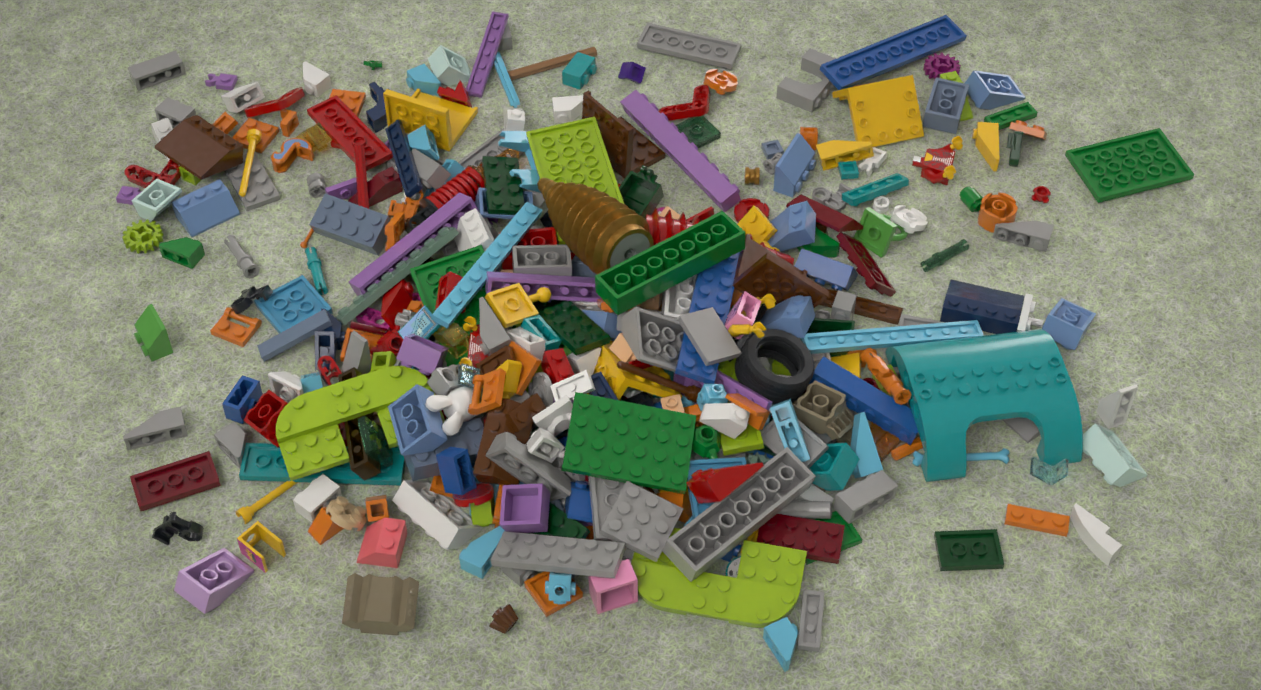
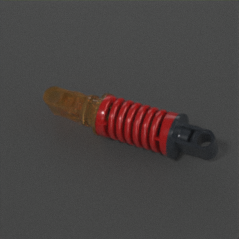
(465, 182)

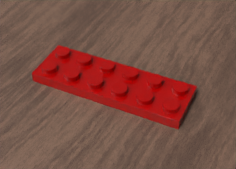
(349, 131)

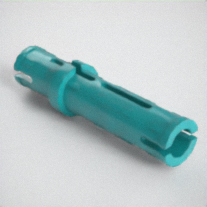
(314, 264)

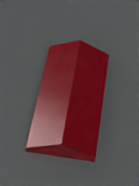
(829, 216)

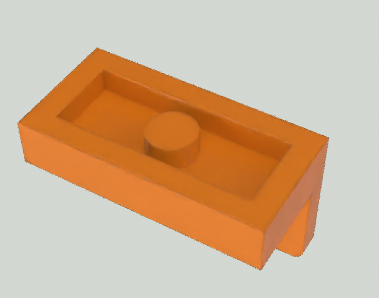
(758, 414)

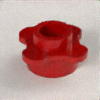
(1041, 194)

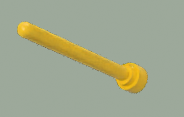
(253, 138)
(248, 512)

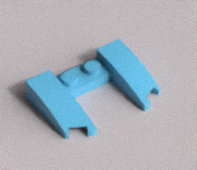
(518, 141)

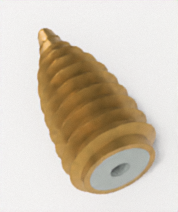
(595, 224)

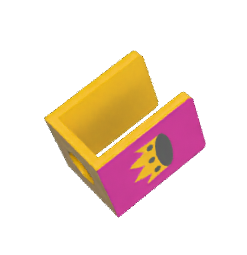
(260, 532)

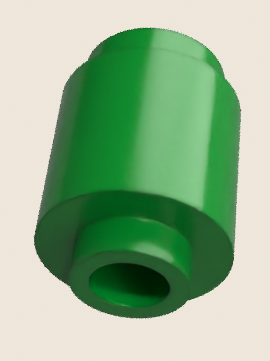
(971, 198)

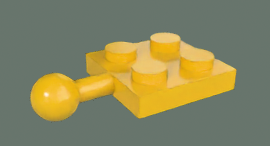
(758, 226)
(514, 305)

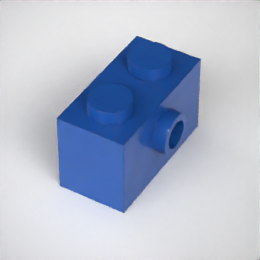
(242, 399)
(456, 470)

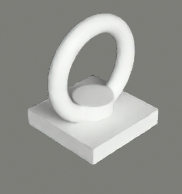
(555, 418)

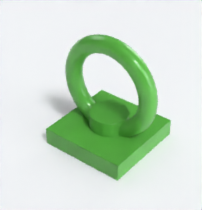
(878, 232)

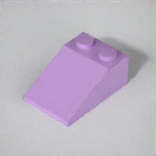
(212, 579)

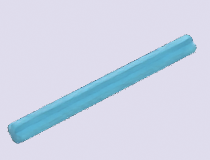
(506, 81)

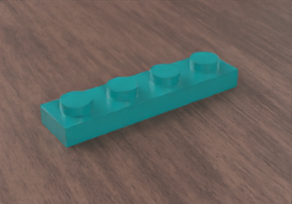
(875, 189)

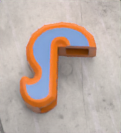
(289, 151)

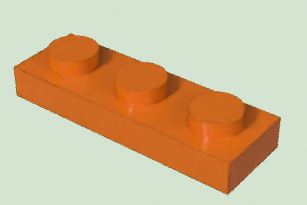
(1037, 520)

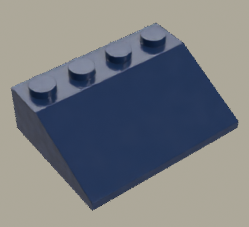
(994, 309)

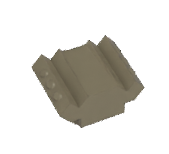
(824, 410)
(380, 604)

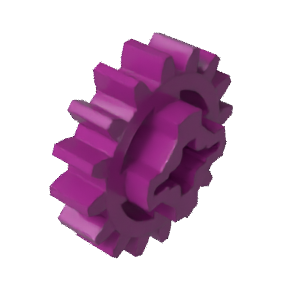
(940, 64)

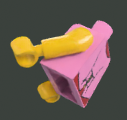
(744, 313)

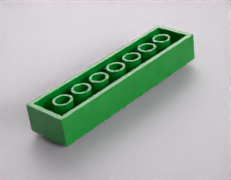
(670, 262)

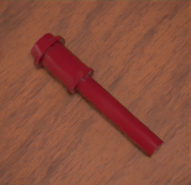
(368, 328)

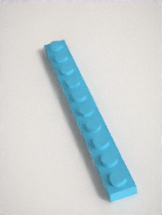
(489, 261)
(889, 336)

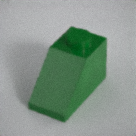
(823, 245)
(183, 251)

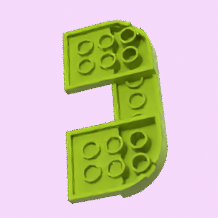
(309, 423)
(760, 595)

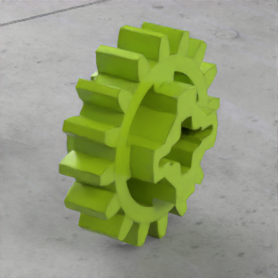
(142, 236)

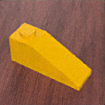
(987, 142)
(842, 151)

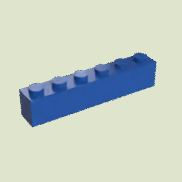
(866, 398)

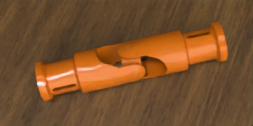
(885, 376)

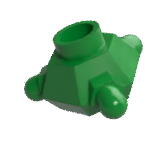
(706, 441)

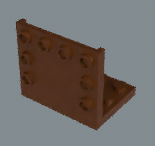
(624, 144)
(765, 273)

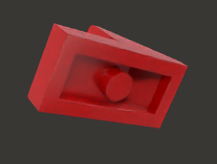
(458, 95)

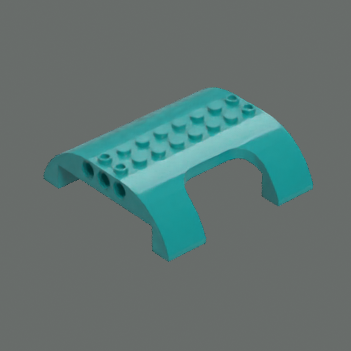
(983, 381)

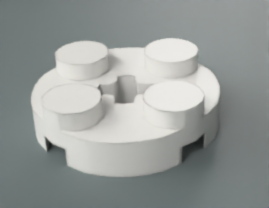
(910, 220)

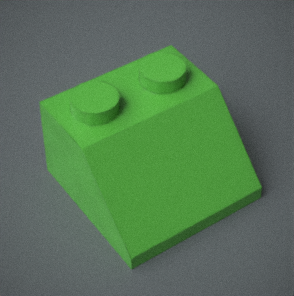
(152, 335)

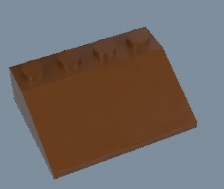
(201, 148)

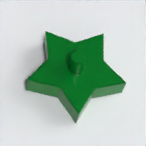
(371, 63)

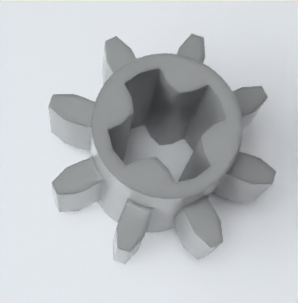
(402, 318)

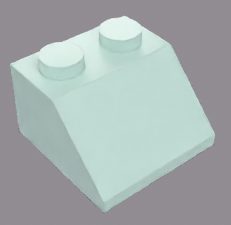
(449, 66)
(155, 199)

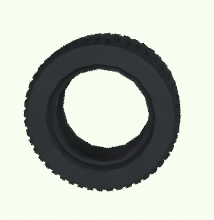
(784, 349)

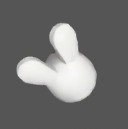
(454, 406)

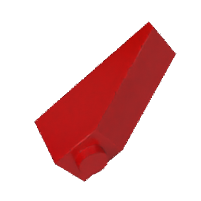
(395, 301)

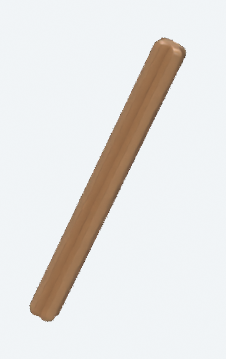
(548, 64)

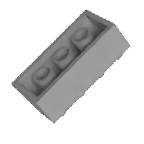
(526, 467)

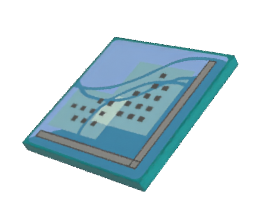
(420, 324)

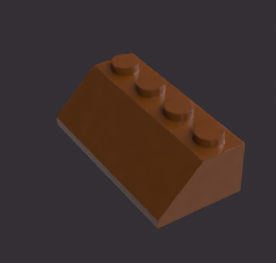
(496, 423)

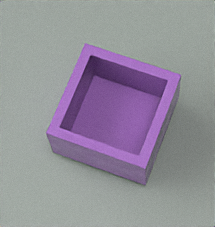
(421, 354)
(525, 508)

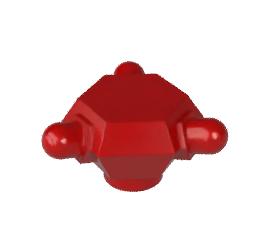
(389, 342)

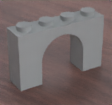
(807, 95)

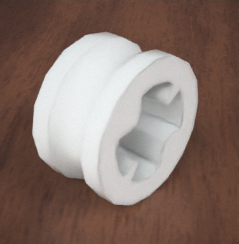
(881, 200)

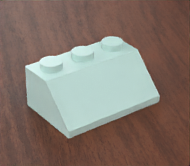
(1111, 456)

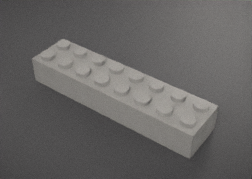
(738, 514)

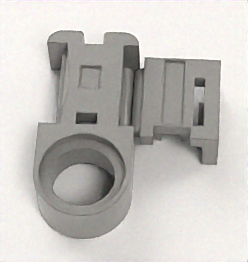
(835, 200)

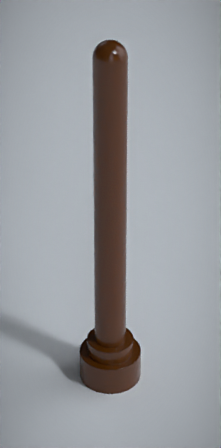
(690, 392)

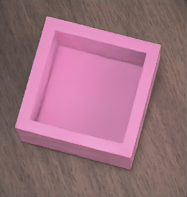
(614, 593)

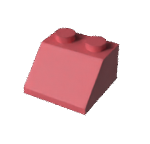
(383, 543)

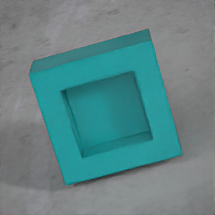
(848, 170)

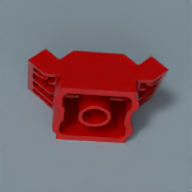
(265, 415)

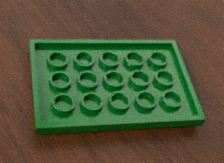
(1129, 165)
(629, 443)

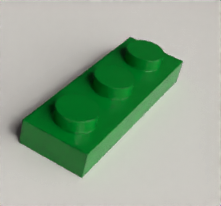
(1020, 112)

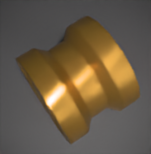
(752, 175)

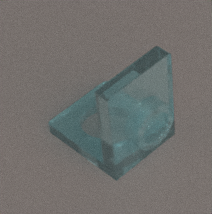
(1048, 473)

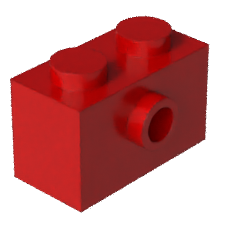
(556, 365)

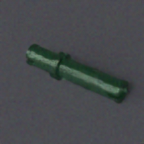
(940, 257)

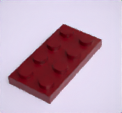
(865, 264)
(175, 481)
(818, 538)

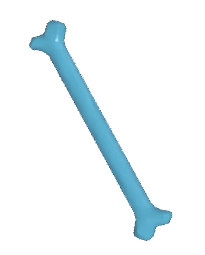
(1001, 455)

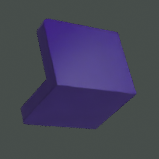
(632, 72)

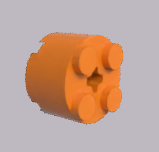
(996, 210)

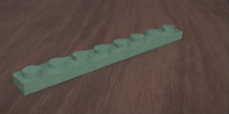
(390, 279)

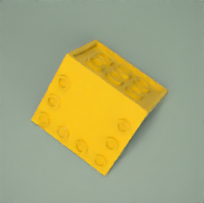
(884, 111)
(442, 117)
(620, 379)

